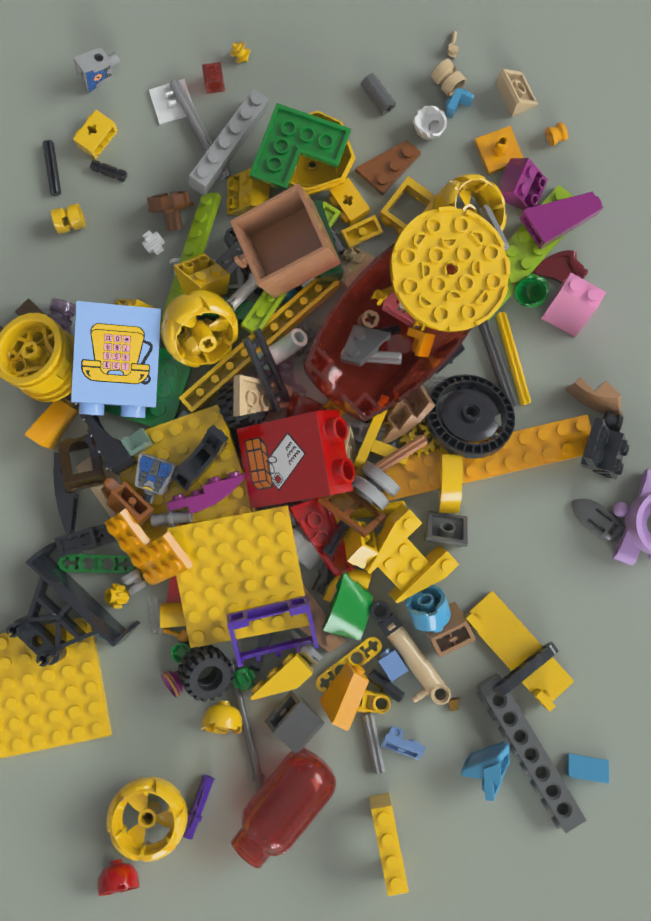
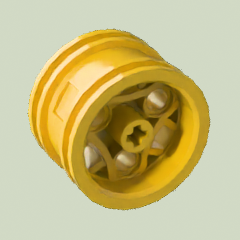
(37, 357)

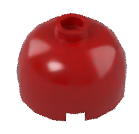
(117, 878)

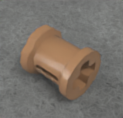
(368, 314)

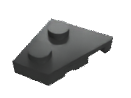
(362, 344)

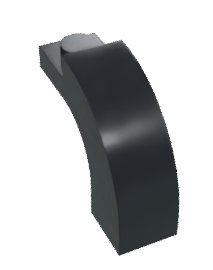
(201, 459)

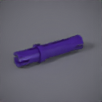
(205, 784)

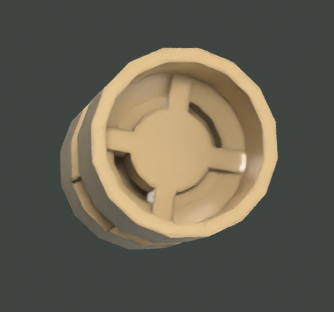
(447, 76)

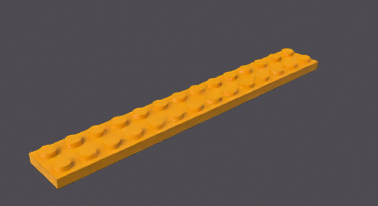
(522, 451)

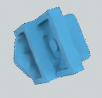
(488, 765)

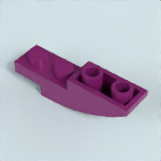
(213, 492)

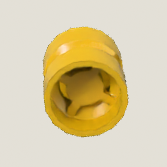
(74, 215)

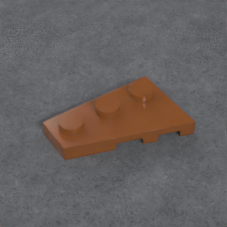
(389, 166)

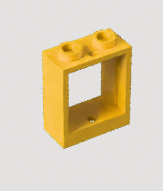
(415, 190)

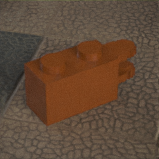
(126, 497)

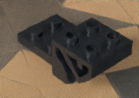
(605, 450)

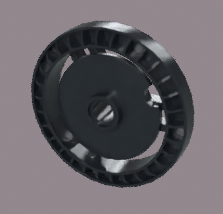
(480, 400)

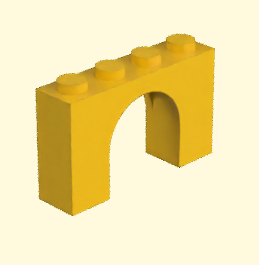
(388, 844)

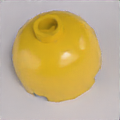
(222, 718)

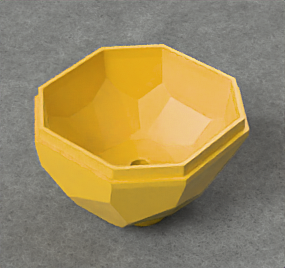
(322, 176)

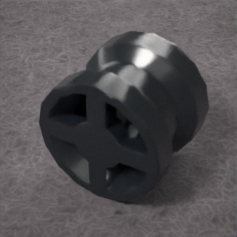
(613, 422)

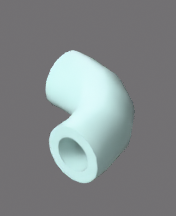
(286, 346)

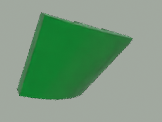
(348, 609)

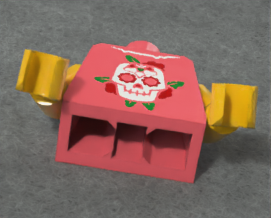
(393, 307)

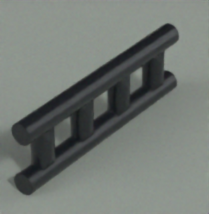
(258, 364)

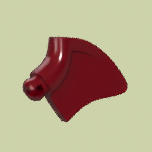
(560, 266)

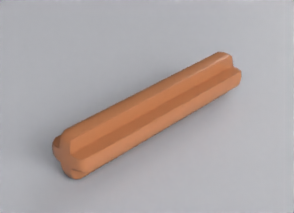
(402, 453)

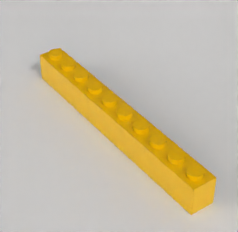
(238, 360)

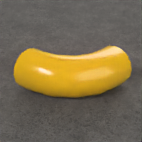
(356, 575)

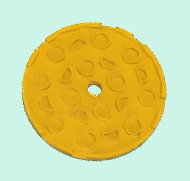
(421, 276)

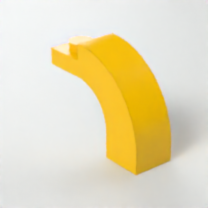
(450, 482)

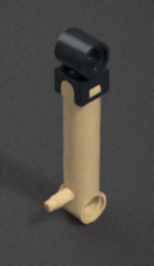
(411, 655)

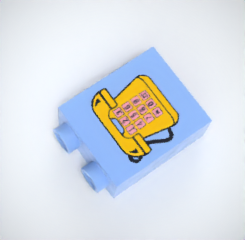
(115, 358)

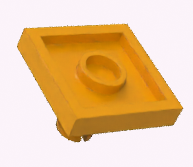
(497, 149)

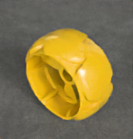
(473, 185)
(203, 345)
(136, 793)

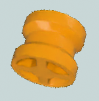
(556, 134)

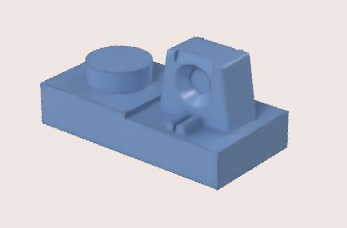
(394, 742)

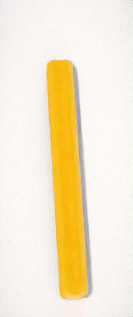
(513, 358)

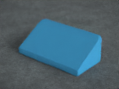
(587, 768)

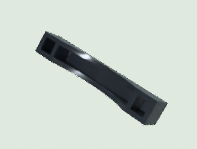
(112, 450)

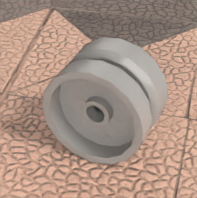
(377, 483)

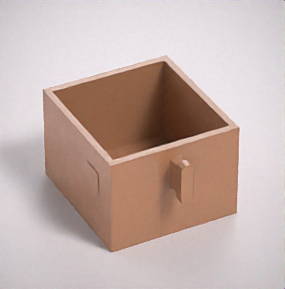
(284, 242)

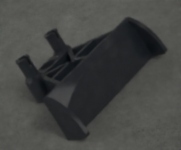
(54, 647)

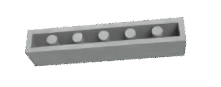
(228, 142)

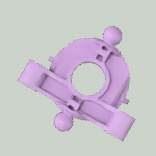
(636, 534)

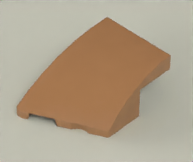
(601, 399)
(406, 414)

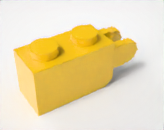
(360, 549)

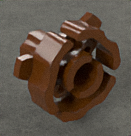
(170, 207)

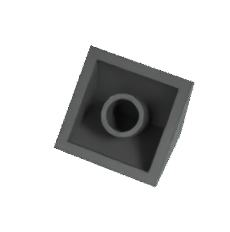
(446, 529)

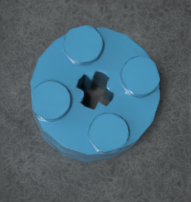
(429, 609)

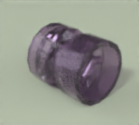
(62, 312)

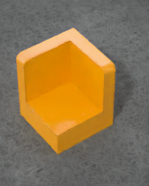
(422, 342)

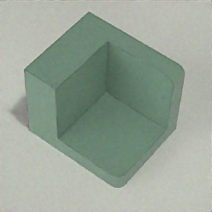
(137, 442)

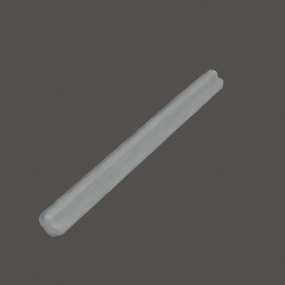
(194, 119)

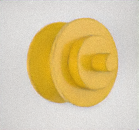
(239, 51)

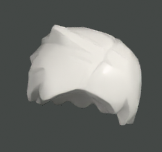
(430, 122)

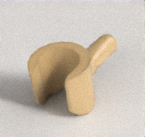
(452, 48)

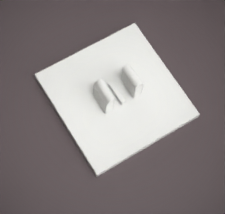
(166, 103)

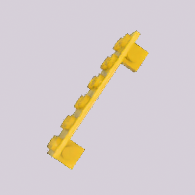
(514, 644)

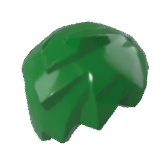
(531, 291)

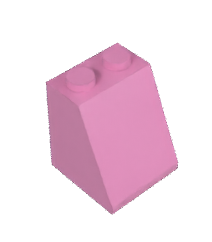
(573, 304)

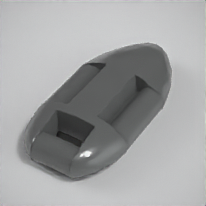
(597, 519)

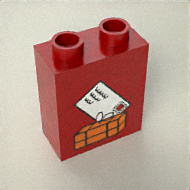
(296, 458)

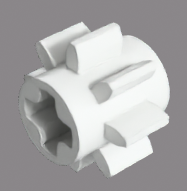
(153, 242)

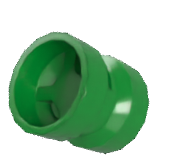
(178, 652)

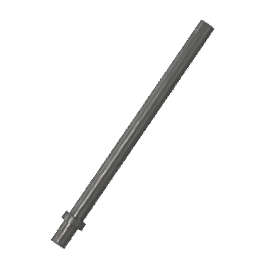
(258, 776)

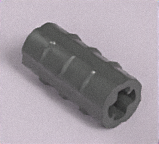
(378, 94)

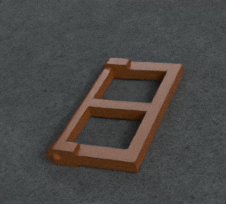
(344, 516)

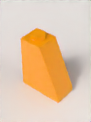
(52, 424)
(344, 695)

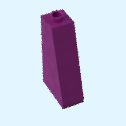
(557, 218)

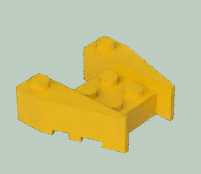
(403, 561)

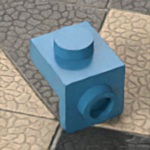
(460, 96)

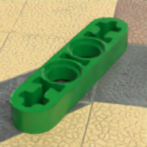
(97, 563)

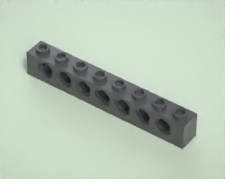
(571, 815)

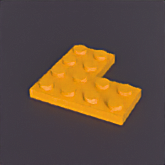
(154, 558)

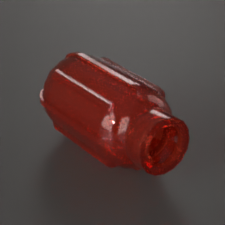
(284, 807)

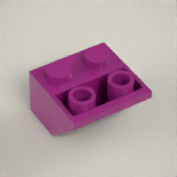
(522, 183)

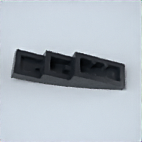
(66, 501)
(84, 540)

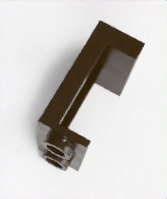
(84, 479)

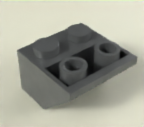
(294, 722)

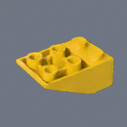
(287, 677)

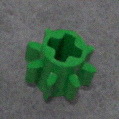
(244, 679)

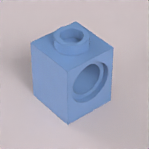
(392, 664)

